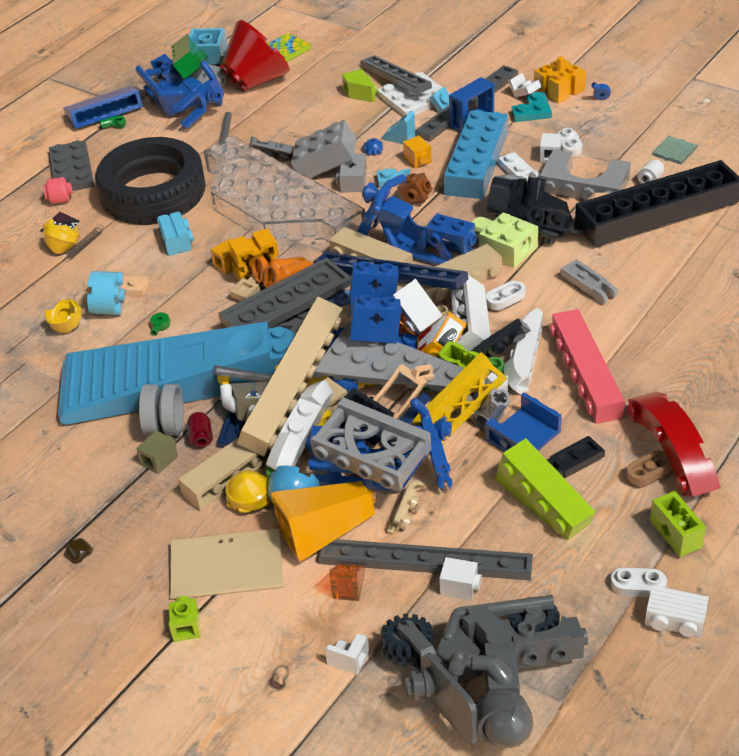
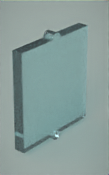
(674, 150)

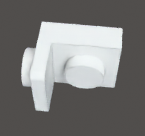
(523, 87)

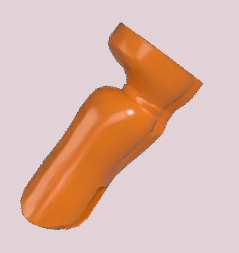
(277, 269)

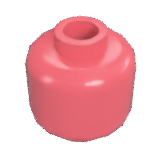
(57, 190)

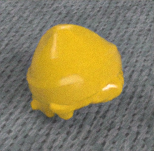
(59, 237)
(247, 491)

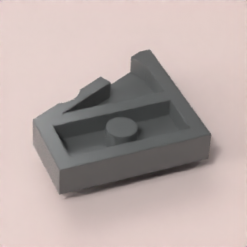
(273, 148)

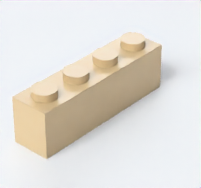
(357, 244)

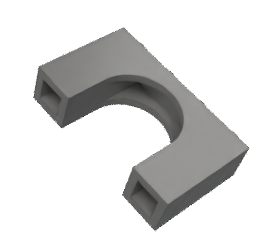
(564, 184)

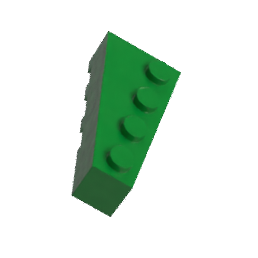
(187, 56)

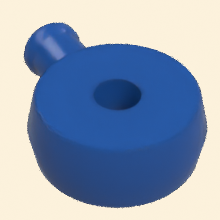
(601, 91)

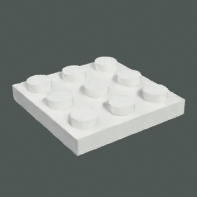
(405, 100)

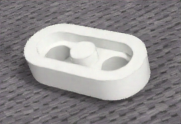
(570, 141)
(505, 295)
(636, 581)

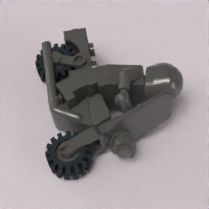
(484, 642)

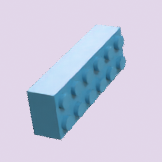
(476, 154)

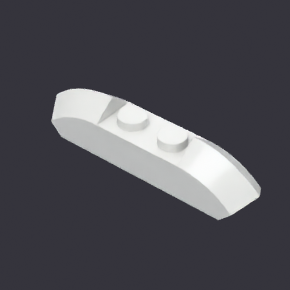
(522, 359)
(299, 425)

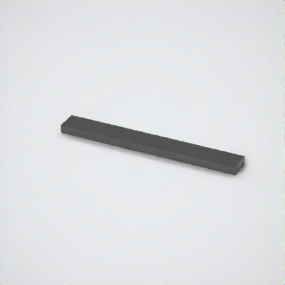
(441, 121)
(425, 558)

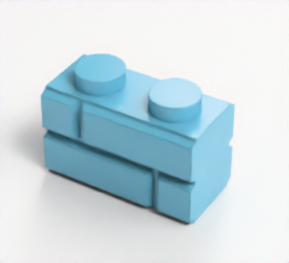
(175, 233)

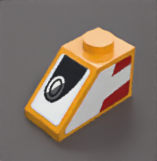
(439, 333)

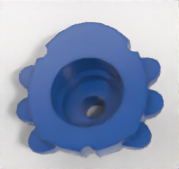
(372, 147)

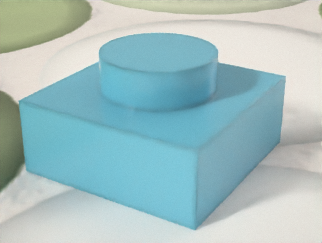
(440, 99)

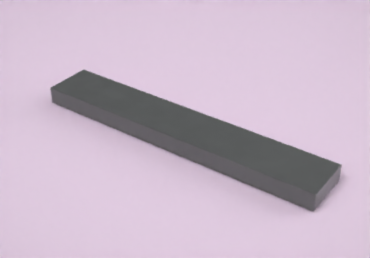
(396, 74)

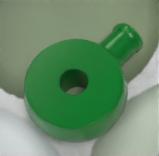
(159, 322)

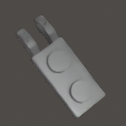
(589, 281)

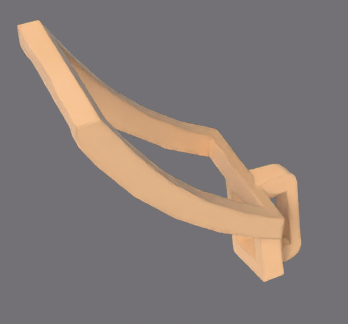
(412, 374)

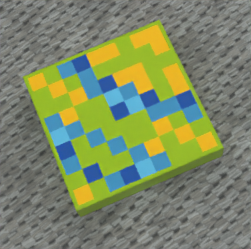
(290, 46)

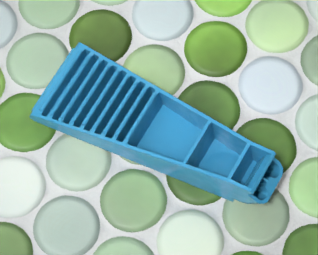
(111, 378)

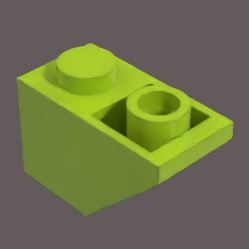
(359, 86)

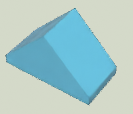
(401, 130)

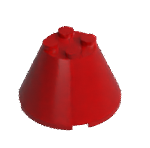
(251, 59)

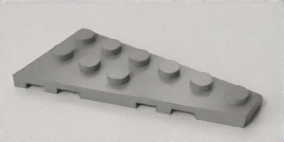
(378, 361)

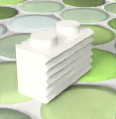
(676, 611)

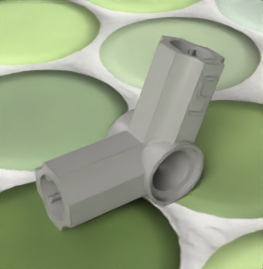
(491, 408)

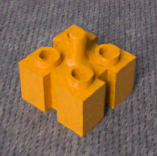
(560, 79)
(245, 250)

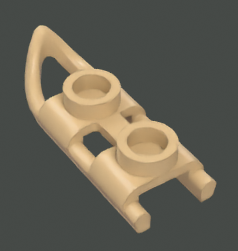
(407, 502)

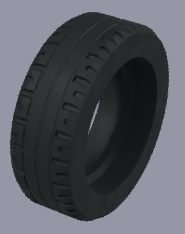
(147, 157)

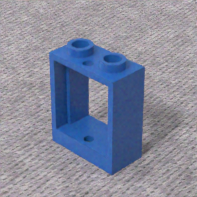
(459, 101)

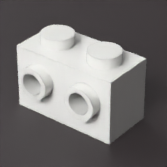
(417, 307)

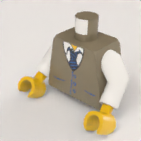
(240, 397)

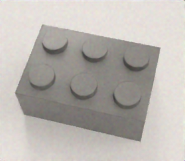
(324, 149)

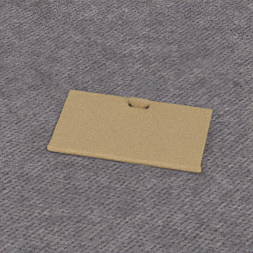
(214, 568)

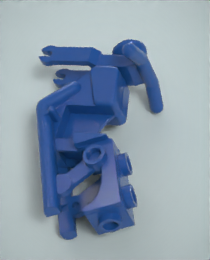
(177, 95)
(409, 236)
(438, 433)

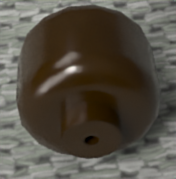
(78, 550)

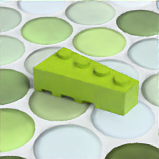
(543, 489)

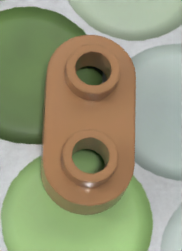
(646, 469)

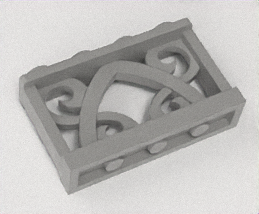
(372, 465)

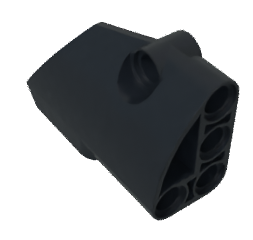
(529, 203)

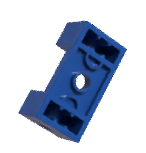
(372, 306)

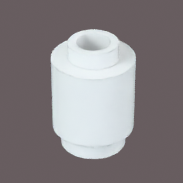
(652, 170)

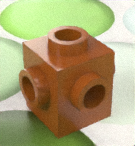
(415, 188)

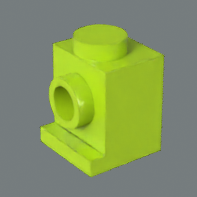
(181, 614)

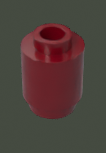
(199, 429)

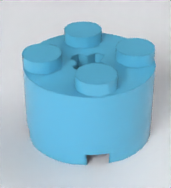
(105, 292)

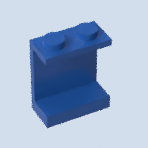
(532, 421)

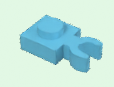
(386, 174)

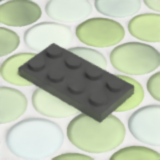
(72, 163)

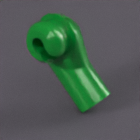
(114, 121)

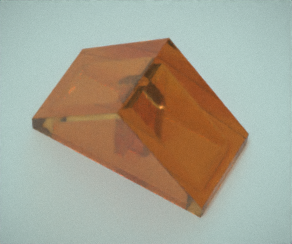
(347, 581)

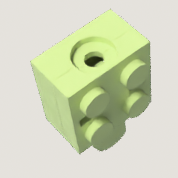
(508, 237)

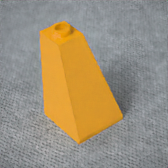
(321, 514)

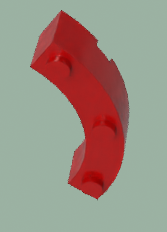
(679, 441)

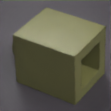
(157, 452)

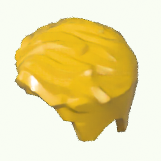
(64, 316)

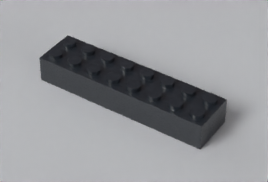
(657, 202)

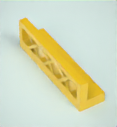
(457, 391)

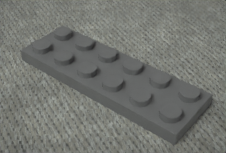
(288, 296)

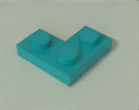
(535, 109)

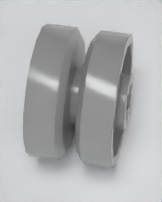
(161, 409)

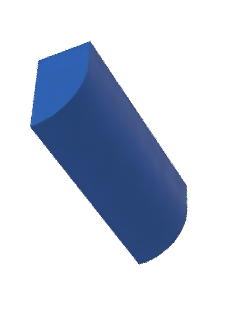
(103, 107)

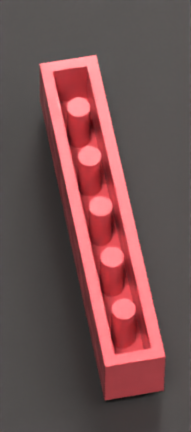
(587, 366)

